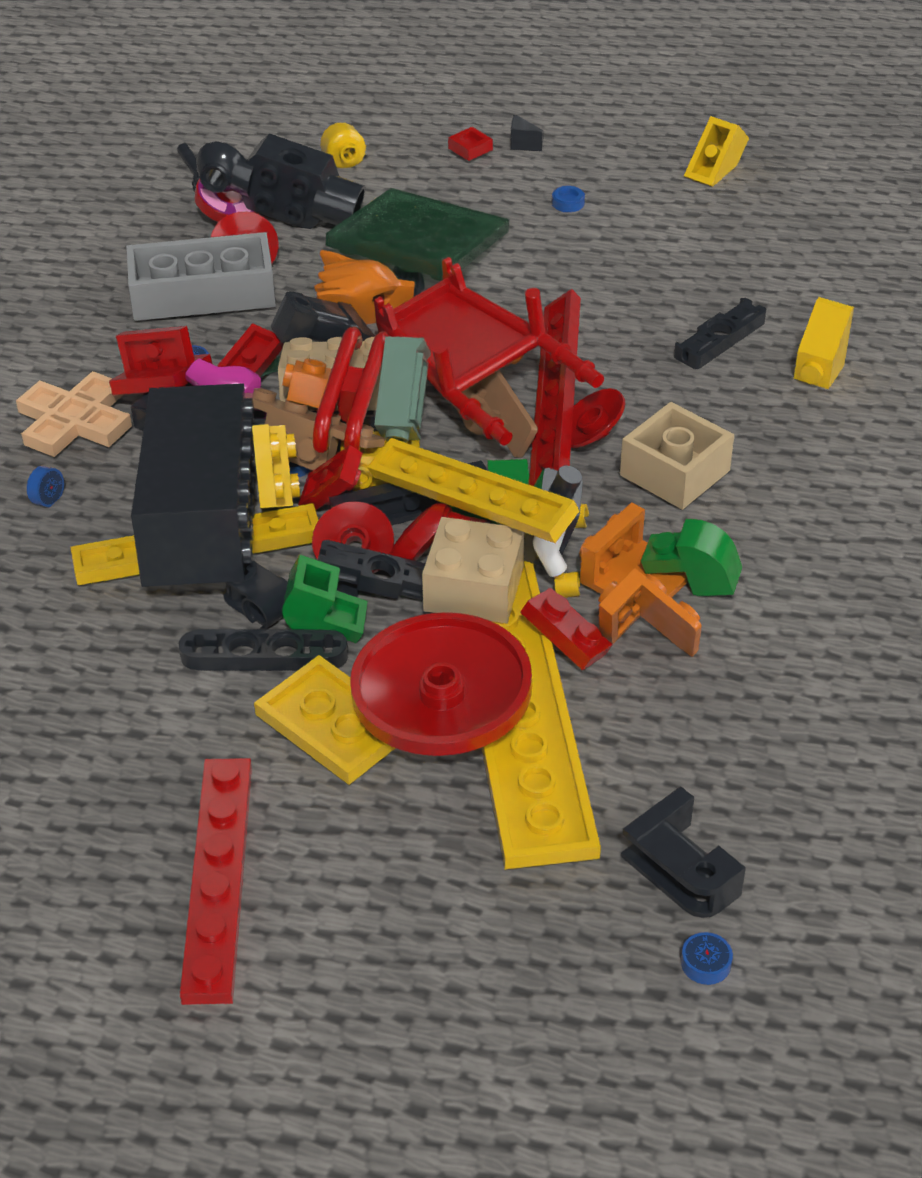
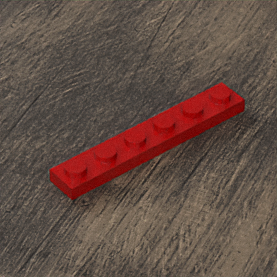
(217, 883)

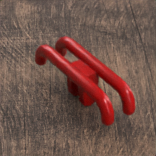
(351, 389)

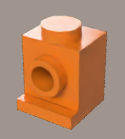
(306, 381)

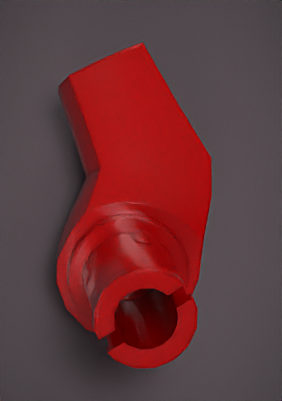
(422, 531)

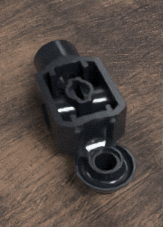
(282, 181)

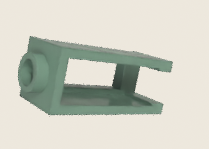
(402, 388)

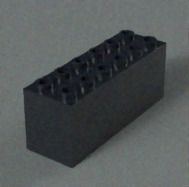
(195, 486)

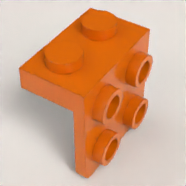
(618, 550)
(647, 597)

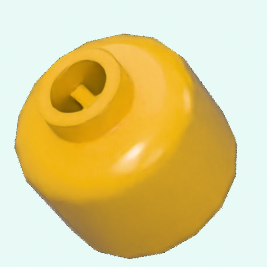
(343, 144)

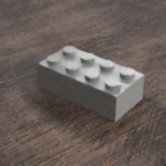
(200, 276)

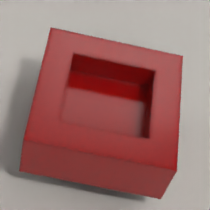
(470, 143)

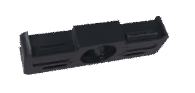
(707, 345)
(357, 567)

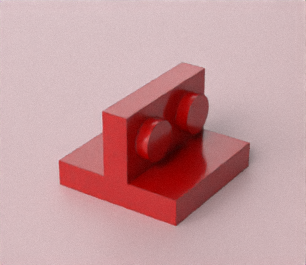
(154, 359)

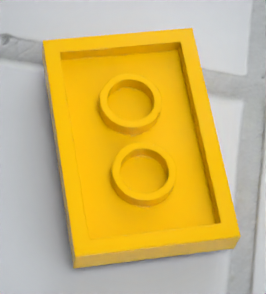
(319, 717)

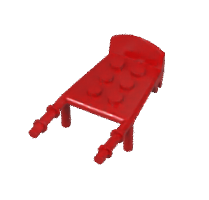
(473, 340)

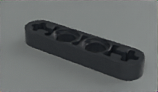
(264, 644)

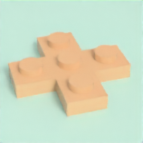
(72, 413)

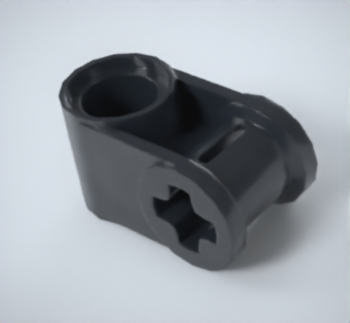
(258, 596)

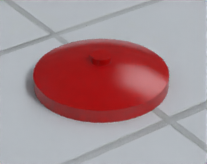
(441, 684)

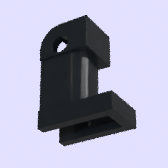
(315, 319)
(679, 864)

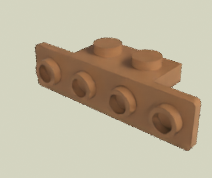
(501, 401)
(301, 422)

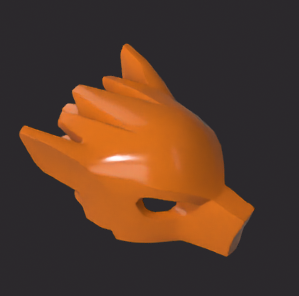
(358, 282)

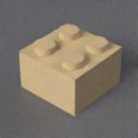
(676, 455)
(473, 569)

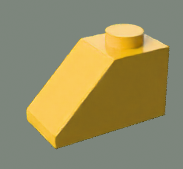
(716, 152)
(824, 343)

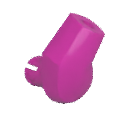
(205, 373)

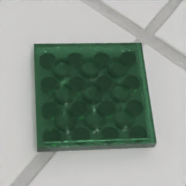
(416, 232)

